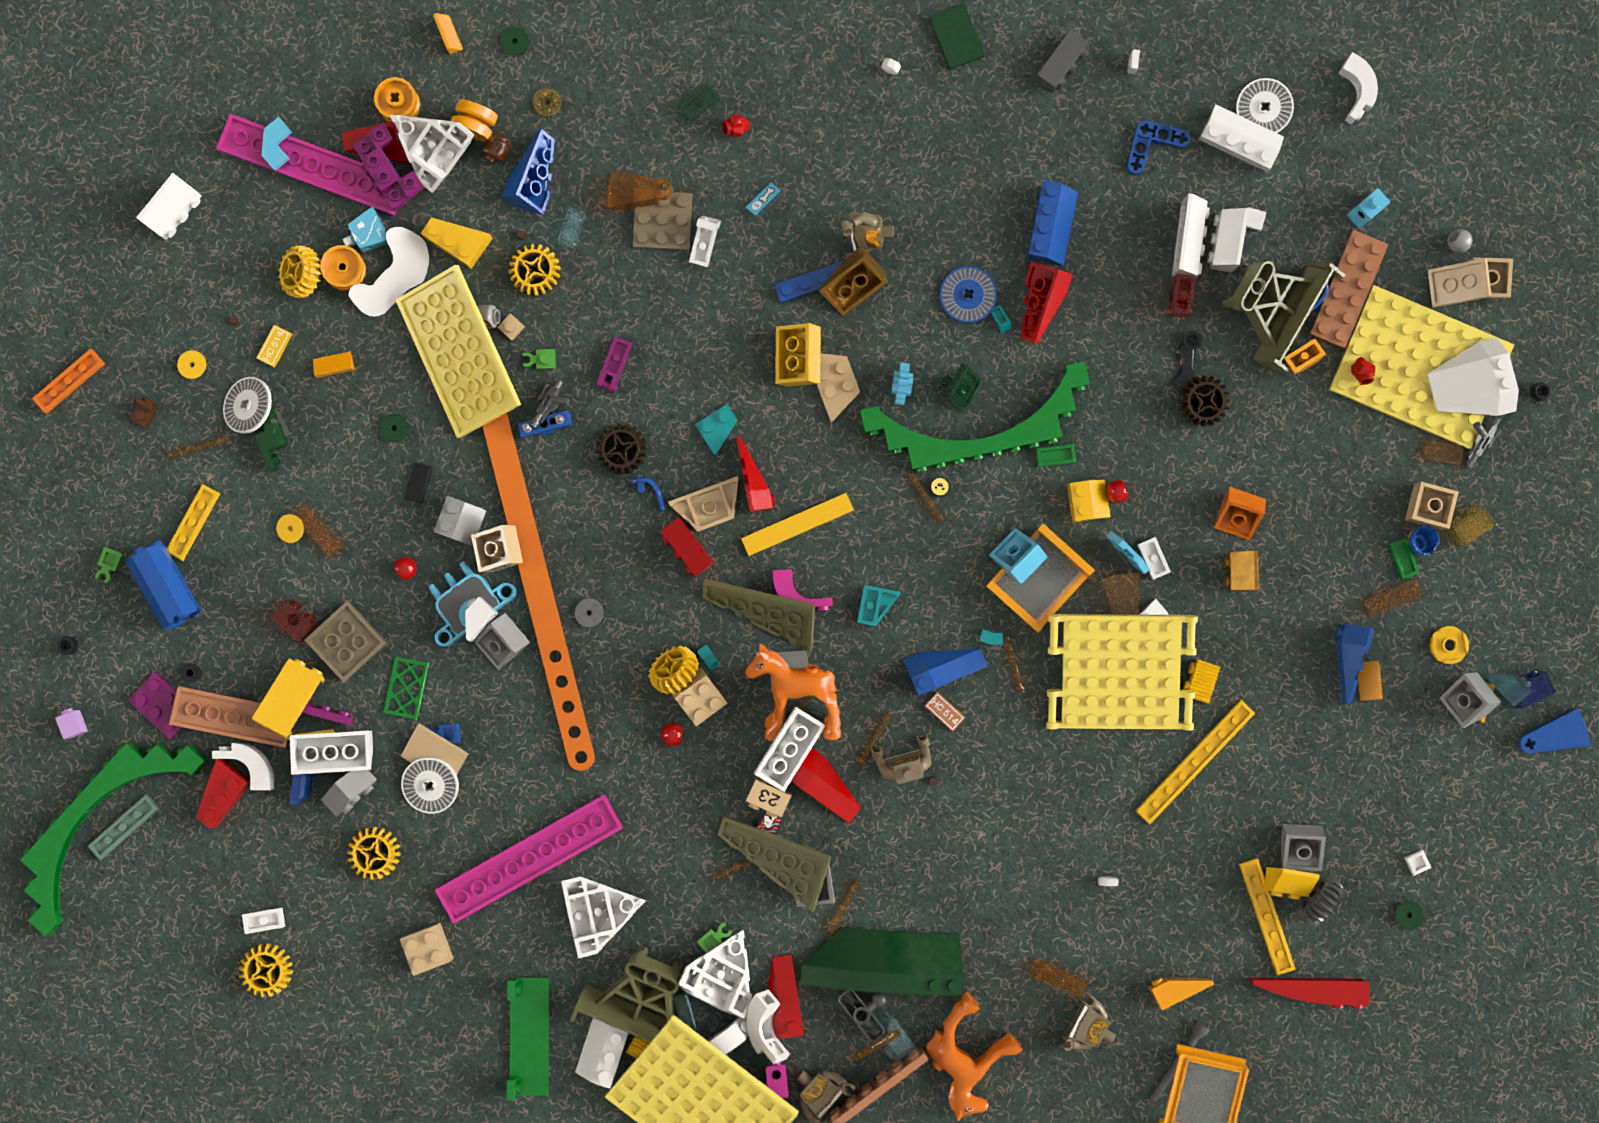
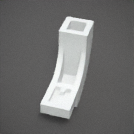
(1365, 82)
(257, 763)
(760, 1027)
(730, 1036)

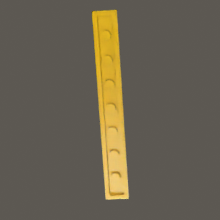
(1195, 762)

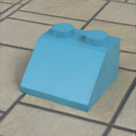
(1018, 555)

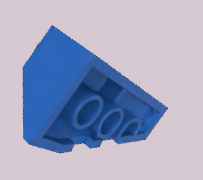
(529, 179)
(1351, 645)
(939, 668)

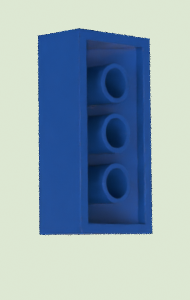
(1052, 223)

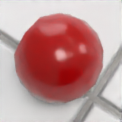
(1117, 491)
(405, 568)
(671, 734)

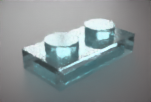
(572, 228)

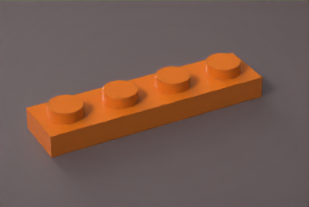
(68, 381)

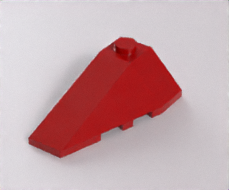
(394, 150)
(1045, 295)
(756, 488)
(823, 783)
(782, 984)

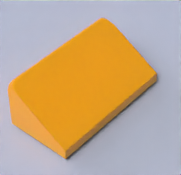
(448, 33)
(333, 364)
(1370, 682)

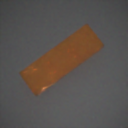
(319, 531)
(1392, 598)
(1058, 978)

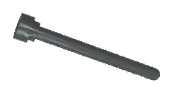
(1199, 1031)

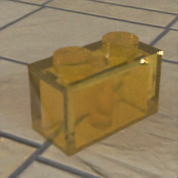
(1471, 525)

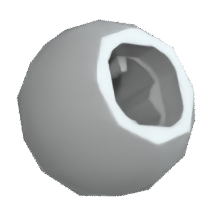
(1459, 241)

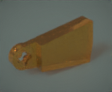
(635, 191)
(1122, 593)

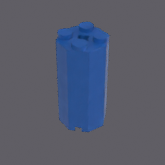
(162, 585)

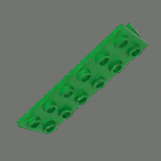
(528, 1036)

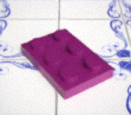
(156, 702)

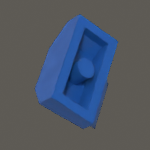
(300, 788)

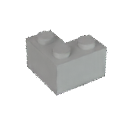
(347, 791)

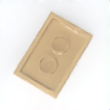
(1459, 283)
(429, 744)

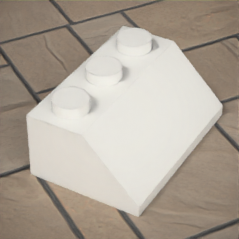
(169, 206)
(1228, 239)
(601, 1053)

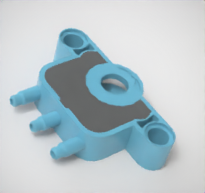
(454, 601)

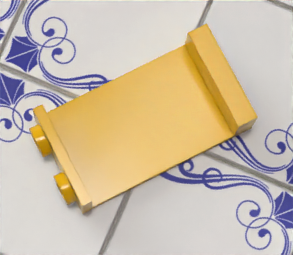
(287, 697)

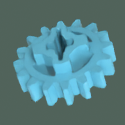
(902, 383)

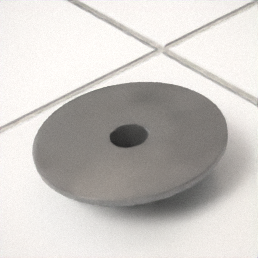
(582, 610)

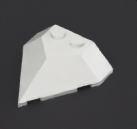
(432, 146)
(596, 913)
(721, 977)

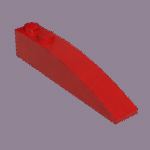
(1319, 990)

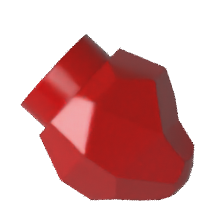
(735, 125)
(1363, 371)

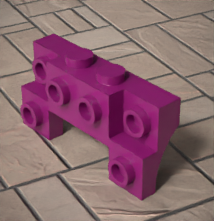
(376, 163)

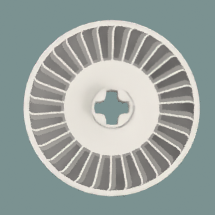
(1269, 92)
(247, 405)
(415, 783)

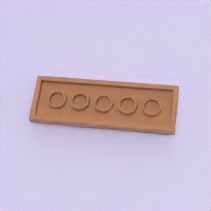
(1347, 295)
(221, 716)
(884, 1082)

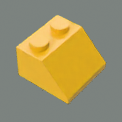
(1088, 500)
(1290, 882)

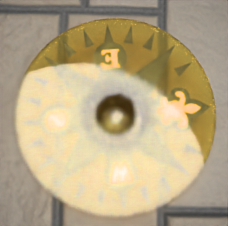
(544, 96)

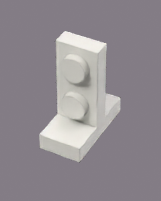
(704, 240)

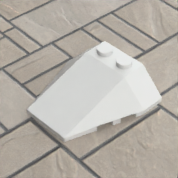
(1476, 381)

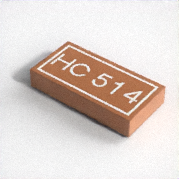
(944, 711)

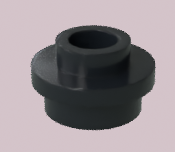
(1544, 387)
(62, 642)
(196, 672)

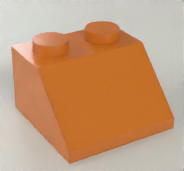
(1240, 513)

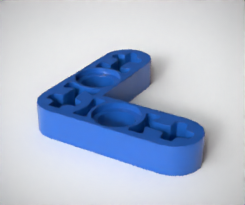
(1146, 140)

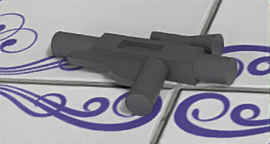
(549, 402)
(1483, 439)

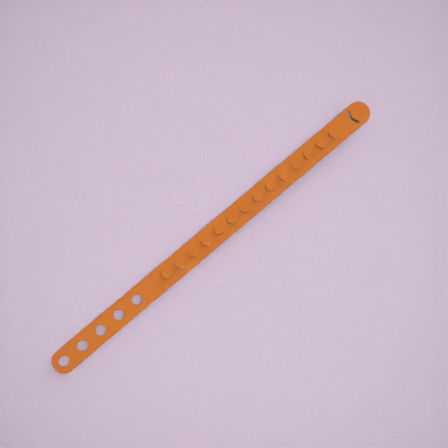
(538, 587)

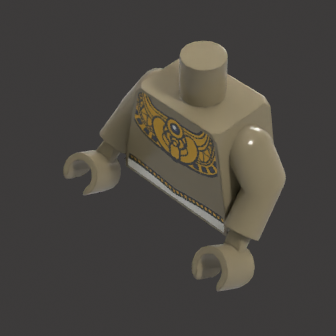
(866, 231)
(905, 766)
(1088, 1026)
(820, 1093)

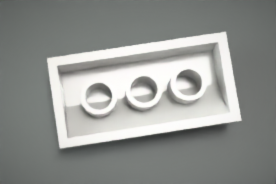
(1241, 138)
(1190, 236)
(789, 749)
(331, 752)

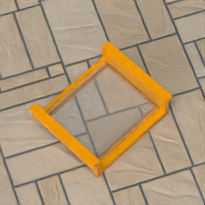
(1048, 585)
(1205, 1087)

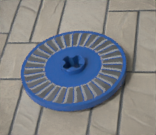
(967, 309)

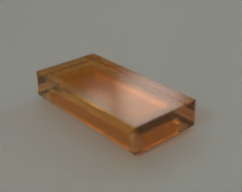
(1442, 452)

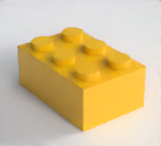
(798, 355)

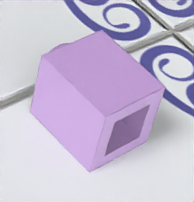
(71, 723)

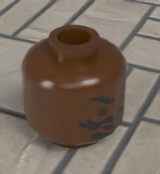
(495, 149)

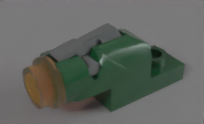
(272, 439)

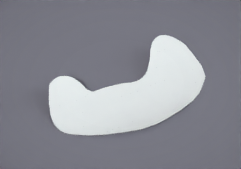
(406, 271)

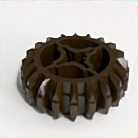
(1199, 406)
(629, 446)

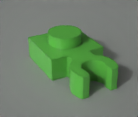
(543, 359)
(110, 561)
(712, 939)

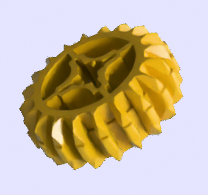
(299, 271)
(530, 277)
(673, 669)
(367, 869)
(262, 963)

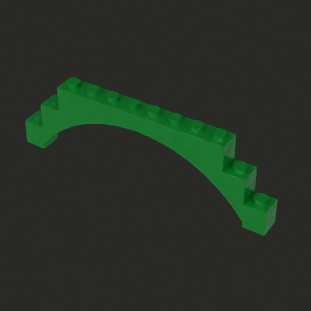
(930, 451)
(48, 853)

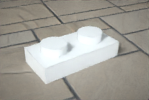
(1153, 558)
(263, 920)

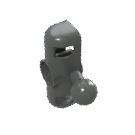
(855, 1004)

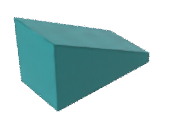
(1001, 319)

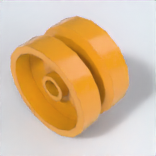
(396, 90)
(475, 119)
(336, 258)

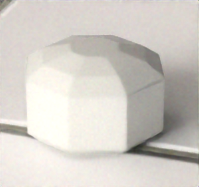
(890, 66)

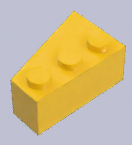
(456, 240)

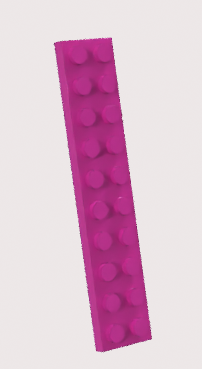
(306, 163)
(529, 859)

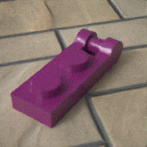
(614, 364)
(326, 713)

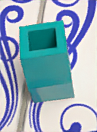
(991, 638)
(708, 657)

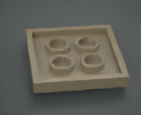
(664, 224)
(345, 641)

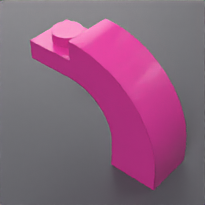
(784, 587)

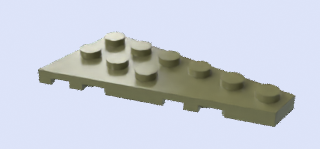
(768, 611)
(784, 861)

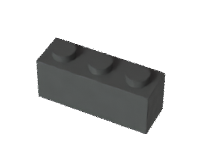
(1062, 61)

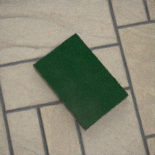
(956, 36)

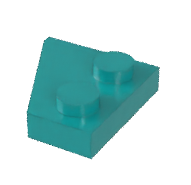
(717, 427)
(875, 604)

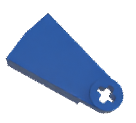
(1558, 733)

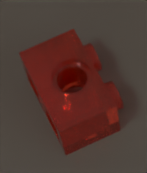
(1181, 296)
(283, 617)

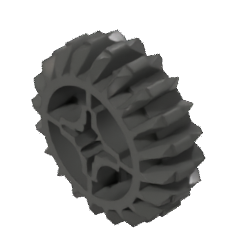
(1321, 900)

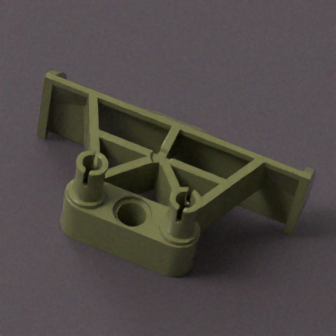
(1292, 313)
(629, 1016)

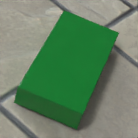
(1055, 455)
(1403, 559)

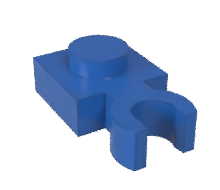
(450, 732)

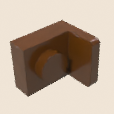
(143, 412)

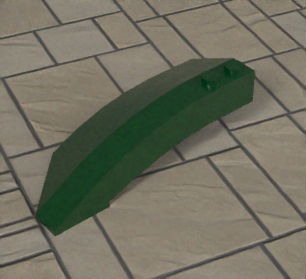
(887, 962)

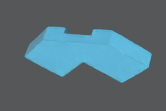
(272, 136)
(1131, 555)

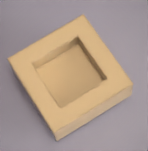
(511, 327)

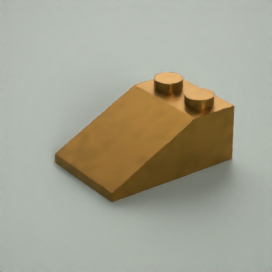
(853, 281)

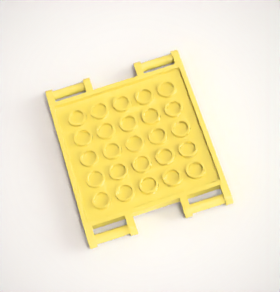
(1121, 671)

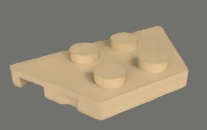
(836, 384)
(709, 505)

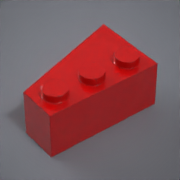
(686, 547)
(222, 793)

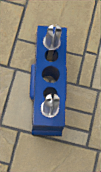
(562, 421)

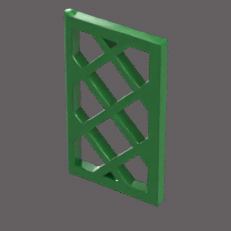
(395, 675)

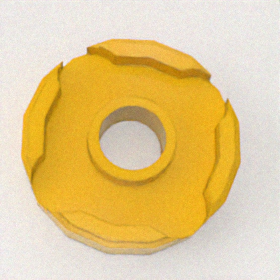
(1438, 649)

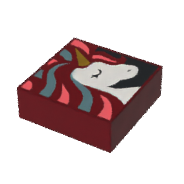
(769, 823)

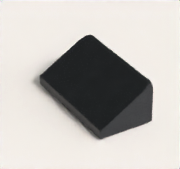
(418, 483)

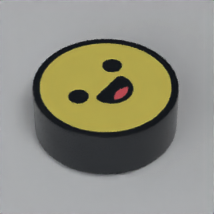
(939, 487)

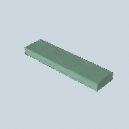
(123, 827)

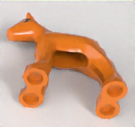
(794, 684)
(960, 1064)

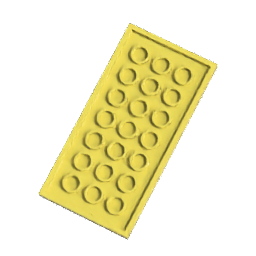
(458, 351)

